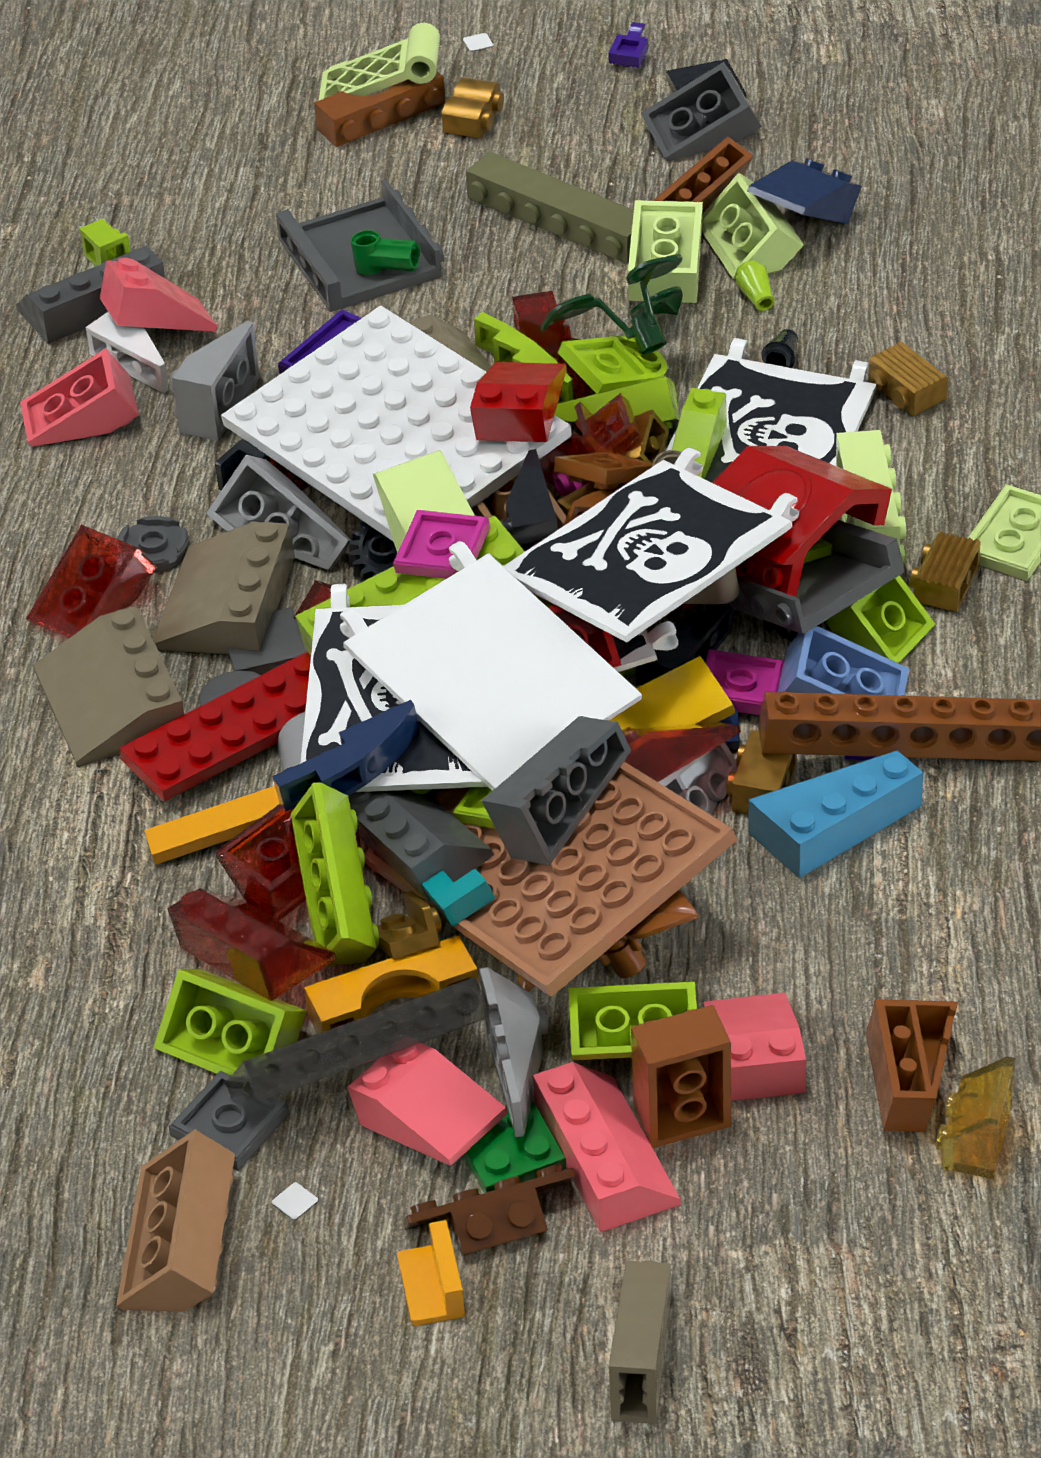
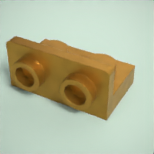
(411, 933)

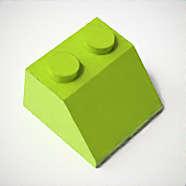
(884, 621)

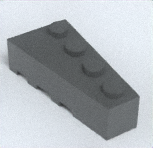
(556, 789)

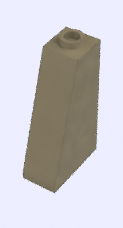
(639, 1342)

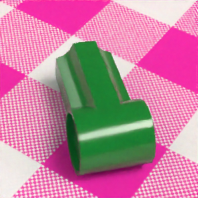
(375, 253)

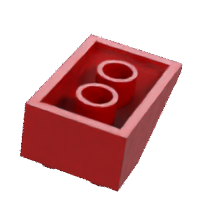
(517, 401)

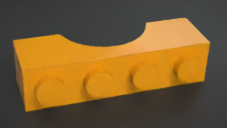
(364, 989)

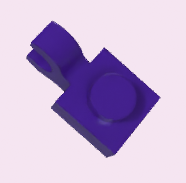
(630, 48)

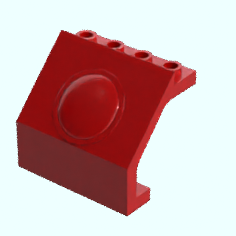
(822, 496)

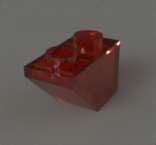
(528, 316)

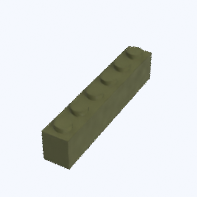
(551, 205)

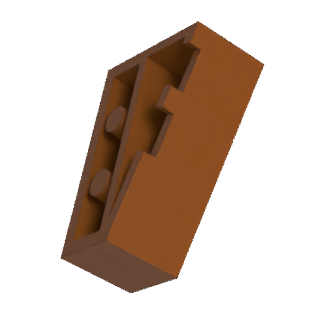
(908, 1057)

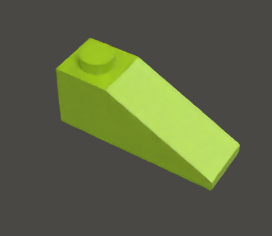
(702, 425)

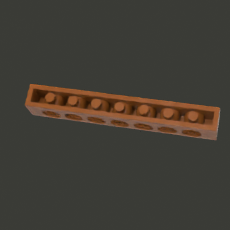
(902, 724)

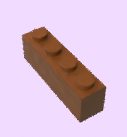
(709, 175)

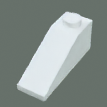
(130, 348)

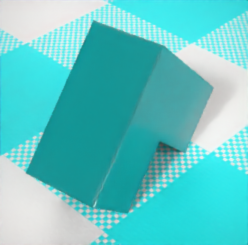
(458, 898)

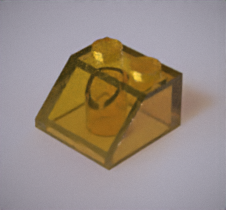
(978, 1120)

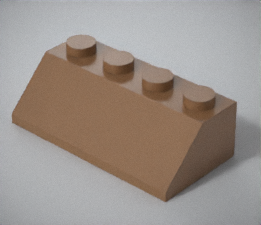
(177, 1227)

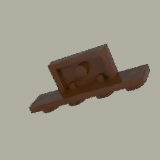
(495, 1216)

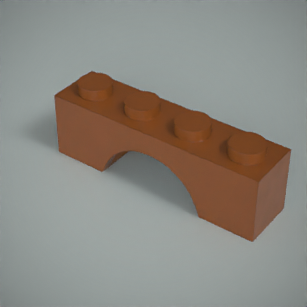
(349, 116)

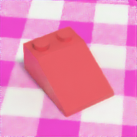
(145, 299)
(81, 403)
(764, 1046)
(424, 1103)

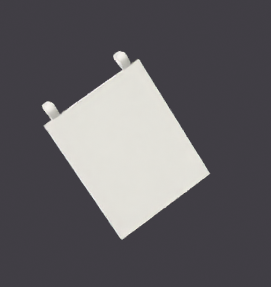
(487, 666)

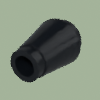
(781, 349)

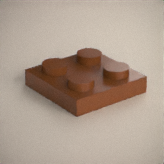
(602, 468)

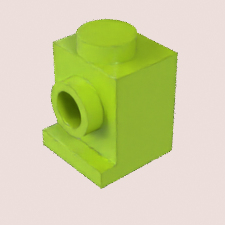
(103, 242)

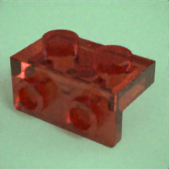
(609, 428)

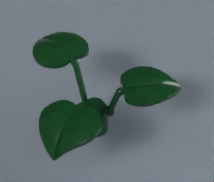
(644, 323)

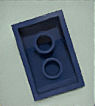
(810, 190)

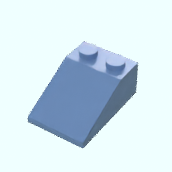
(835, 665)

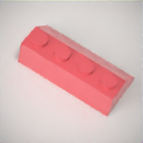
(603, 1144)

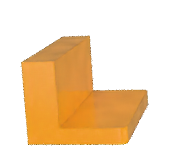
(432, 1279)

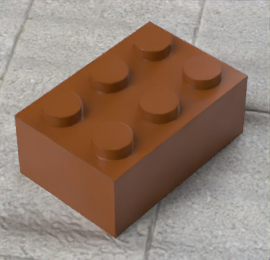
(681, 1076)

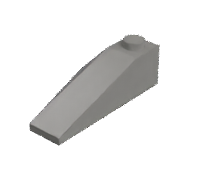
(514, 1041)

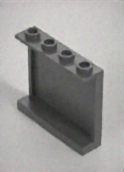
(325, 253)
(857, 566)

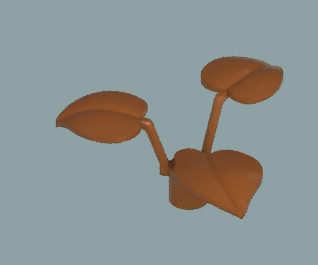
(626, 953)

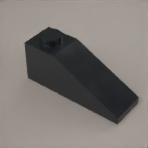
(529, 505)
(695, 638)

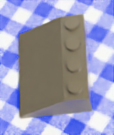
(227, 590)
(108, 686)

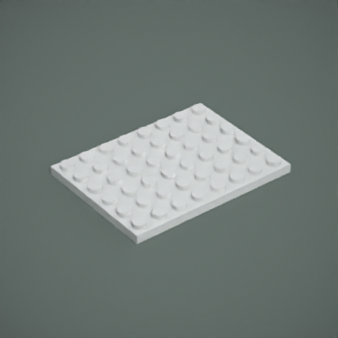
(374, 403)

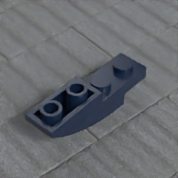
(364, 754)

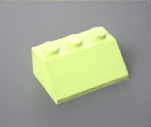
(748, 229)

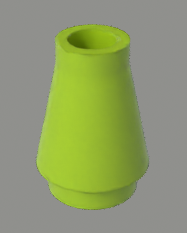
(755, 284)

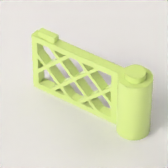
(414, 60)

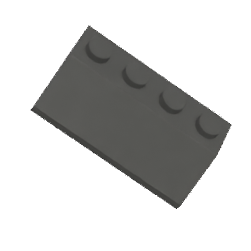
(75, 301)
(417, 836)

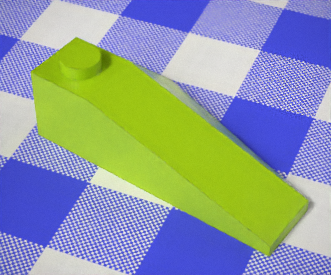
(650, 395)

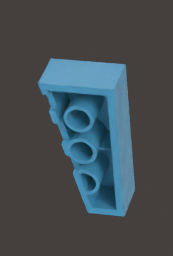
(834, 811)

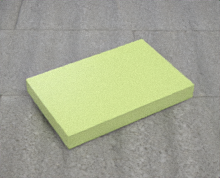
(1011, 533)

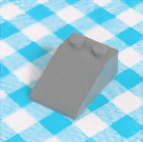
(215, 381)

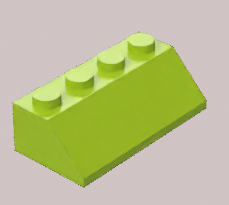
(333, 874)

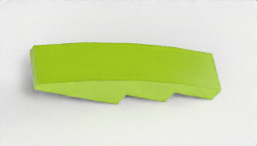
(512, 346)

